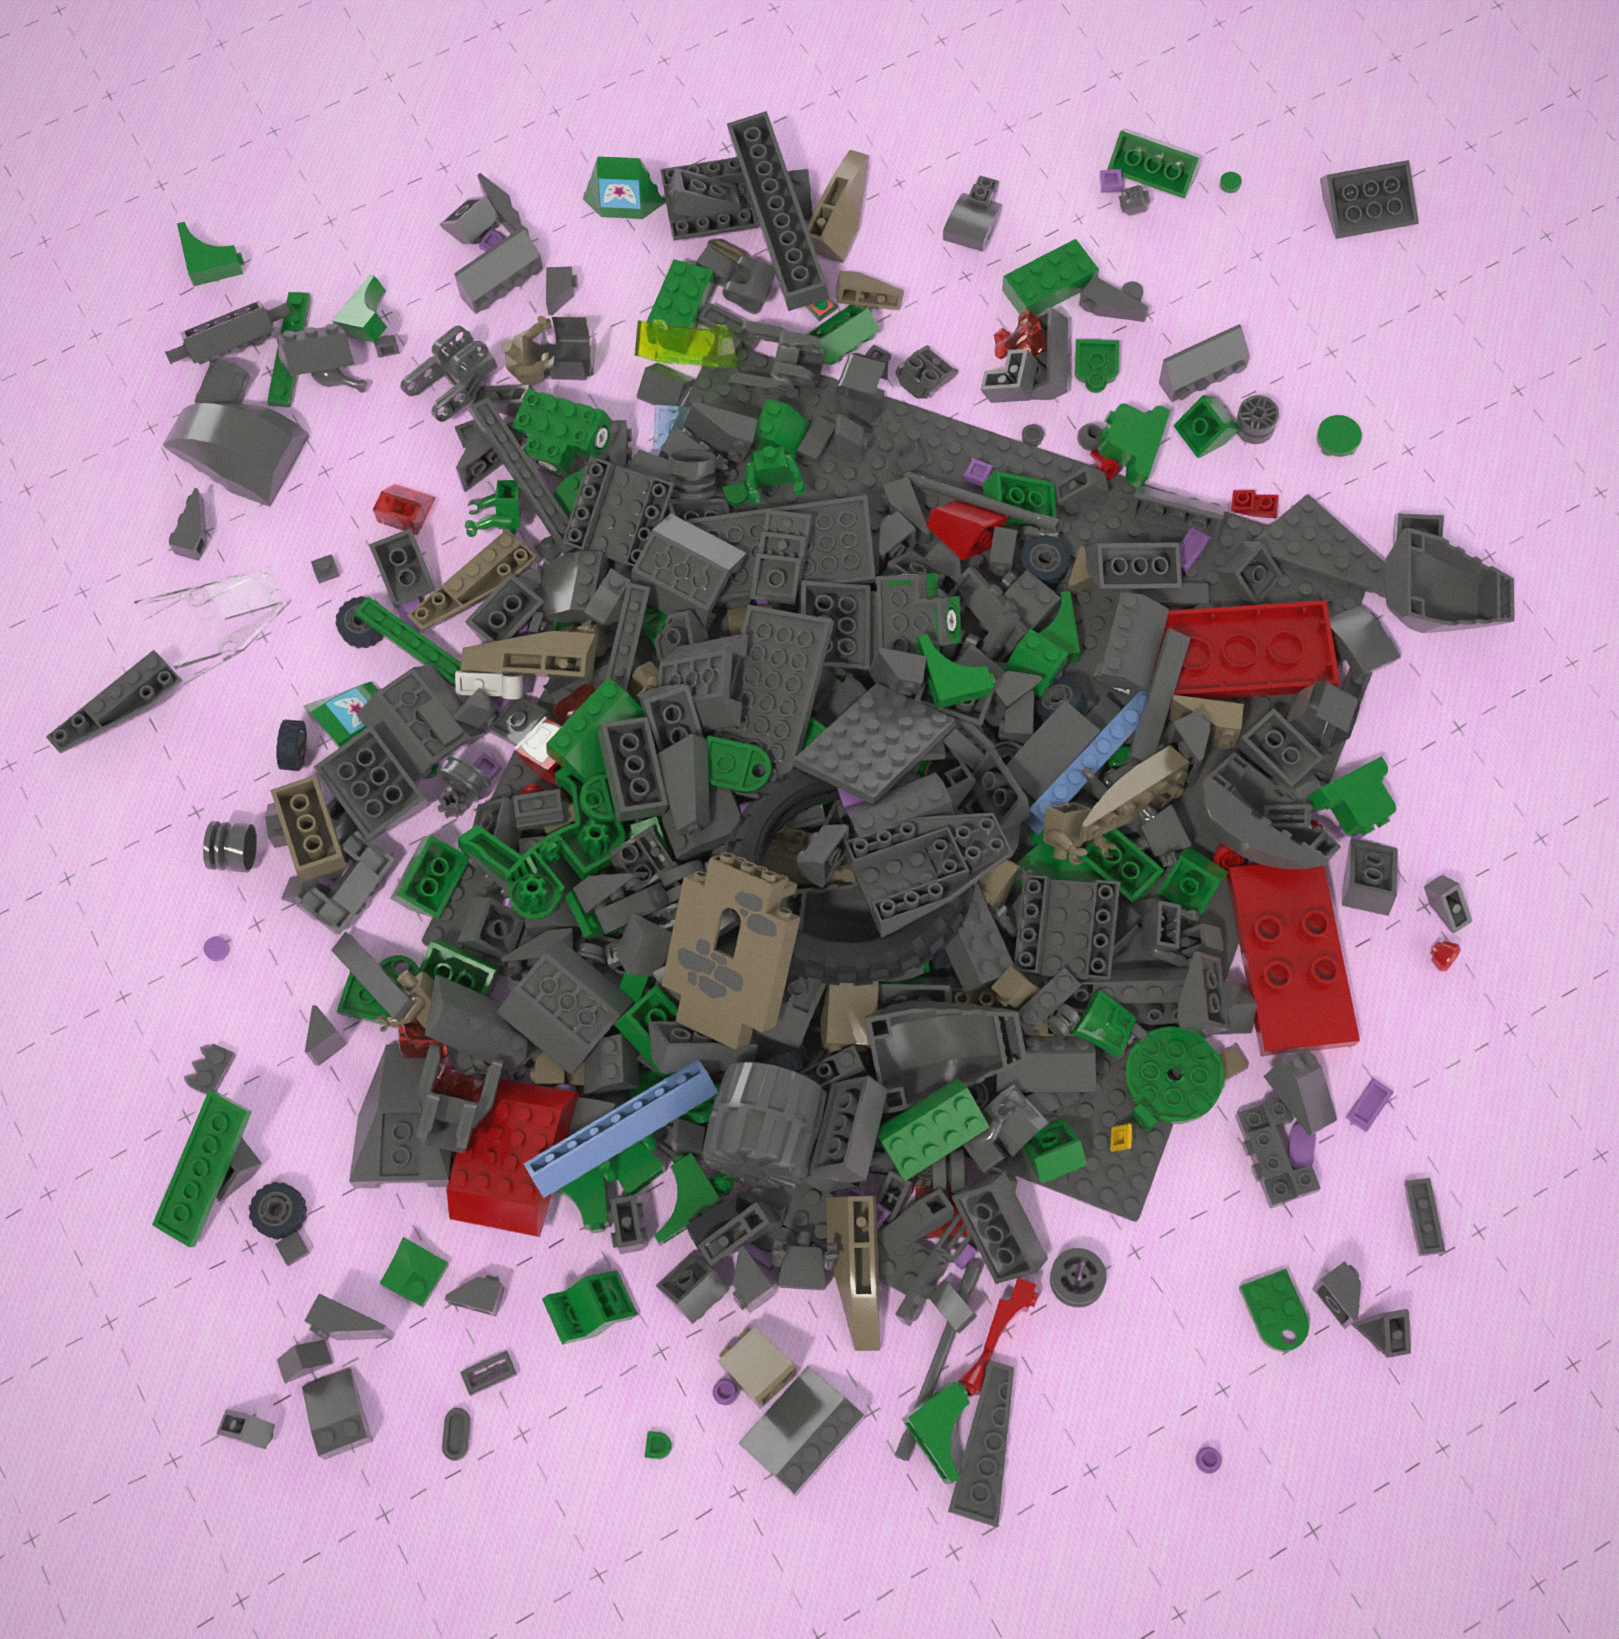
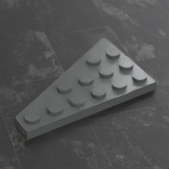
(1319, 543)

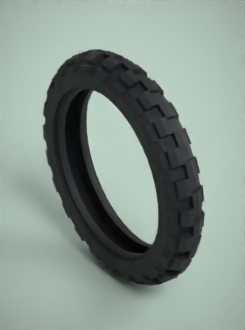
(832, 960)

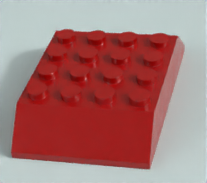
(490, 1179)

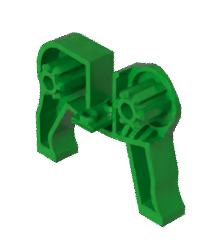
(531, 883)

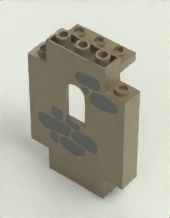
(723, 992)

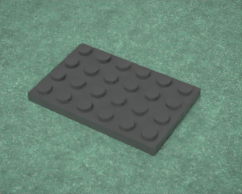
(874, 743)

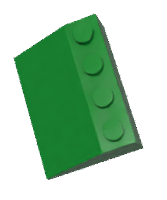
(577, 742)

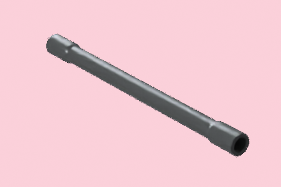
(1042, 521)
(967, 1286)

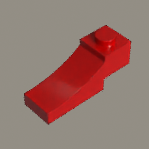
(1021, 1299)

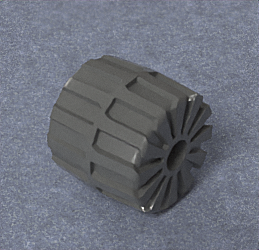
(764, 1124)

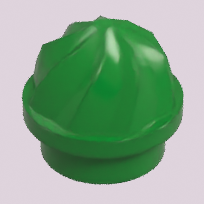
(722, 1183)

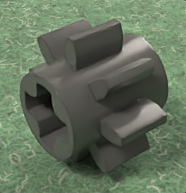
(454, 808)

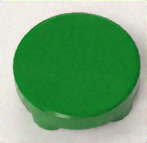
(1338, 436)

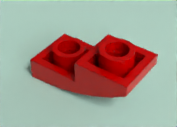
(1250, 504)

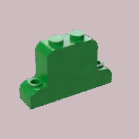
(1133, 439)
(1358, 799)
(1043, 863)

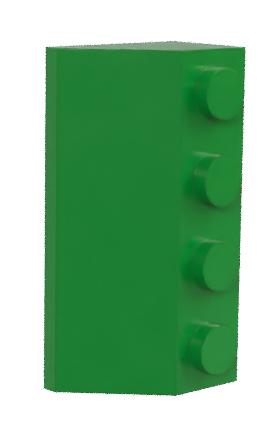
(1155, 163)

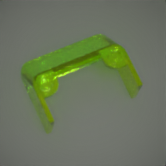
(685, 345)

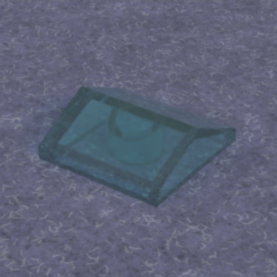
(666, 420)

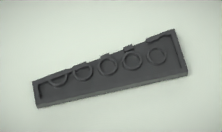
(982, 1466)

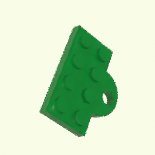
(359, 1002)

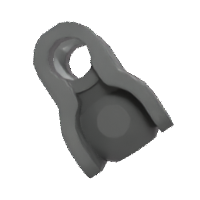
(756, 290)

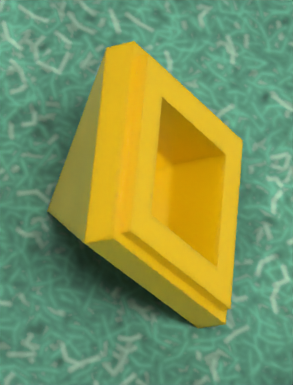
(1121, 1137)

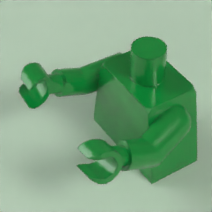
(771, 468)
(507, 509)
(634, 1166)

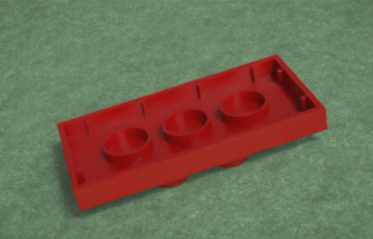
(1254, 649)
(1292, 959)

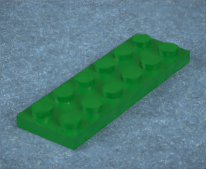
(201, 1168)

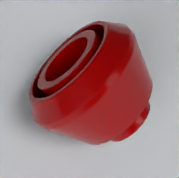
(1226, 857)
(1444, 955)

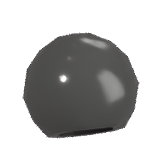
(1088, 436)

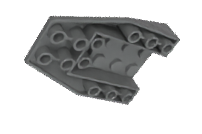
(923, 864)
(388, 1126)

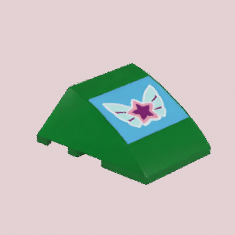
(622, 189)
(338, 712)

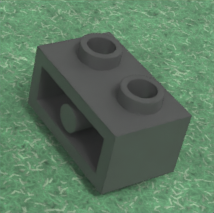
(626, 1217)

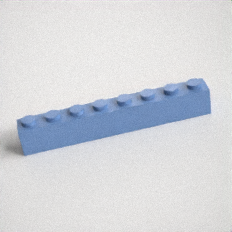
(1093, 757)
(621, 1128)

